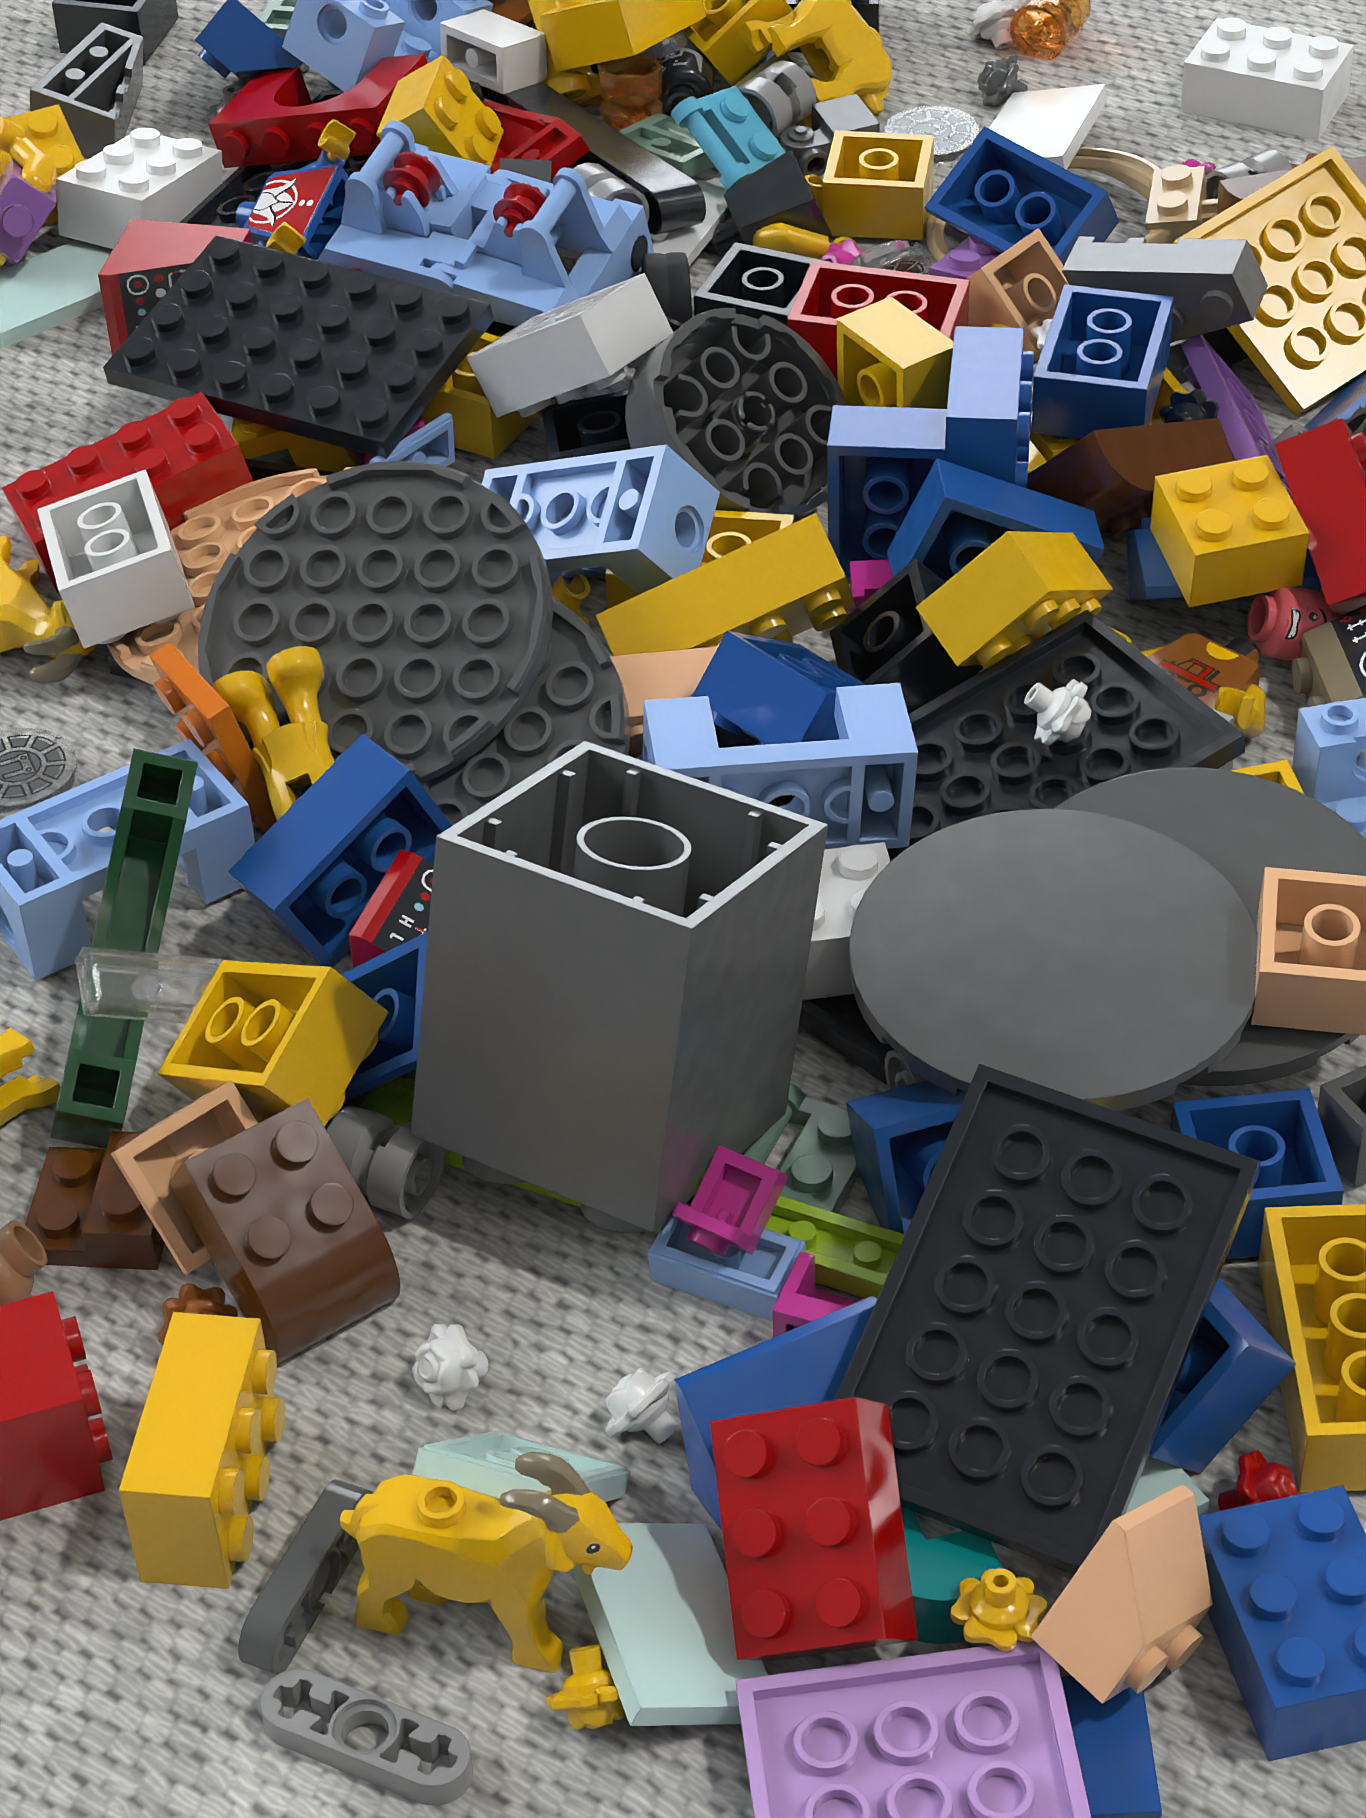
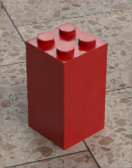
(45, 1405)

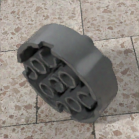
(741, 408)

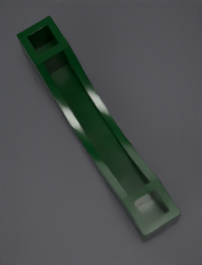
(129, 919)

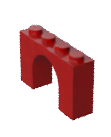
(278, 123)

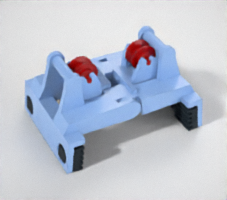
(488, 233)

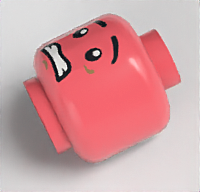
(1281, 618)

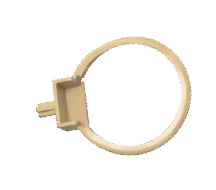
(1174, 195)

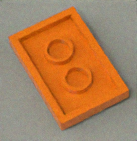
(212, 729)

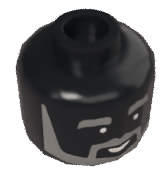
(683, 76)

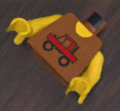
(1218, 675)

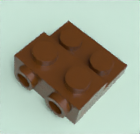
(90, 1212)

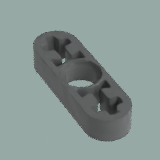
(307, 1570)

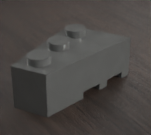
(95, 87)
(1210, 279)

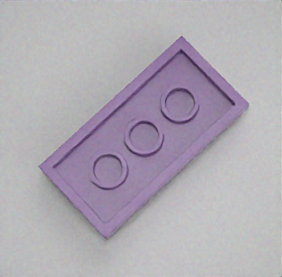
(1238, 410)

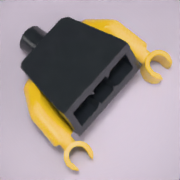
(777, 212)

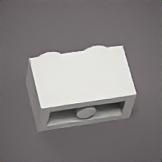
(495, 50)

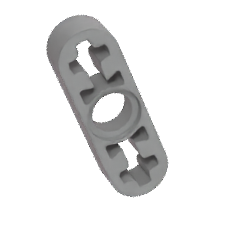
(349, 1708)

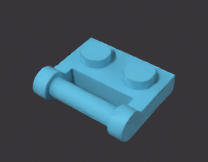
(728, 133)

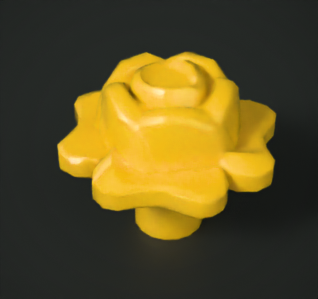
(998, 1609)
(589, 1692)

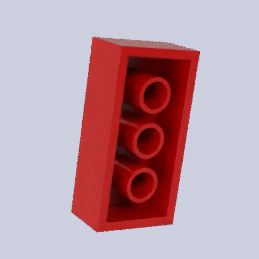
(181, 448)

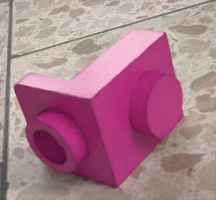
(731, 1203)

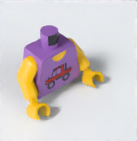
(25, 192)

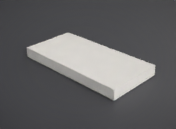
(1051, 120)

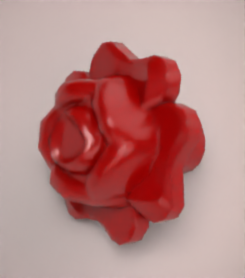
(1258, 1482)

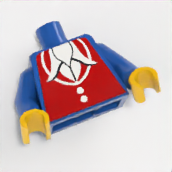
(303, 205)

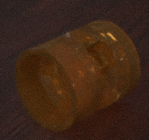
(1047, 26)
(630, 90)

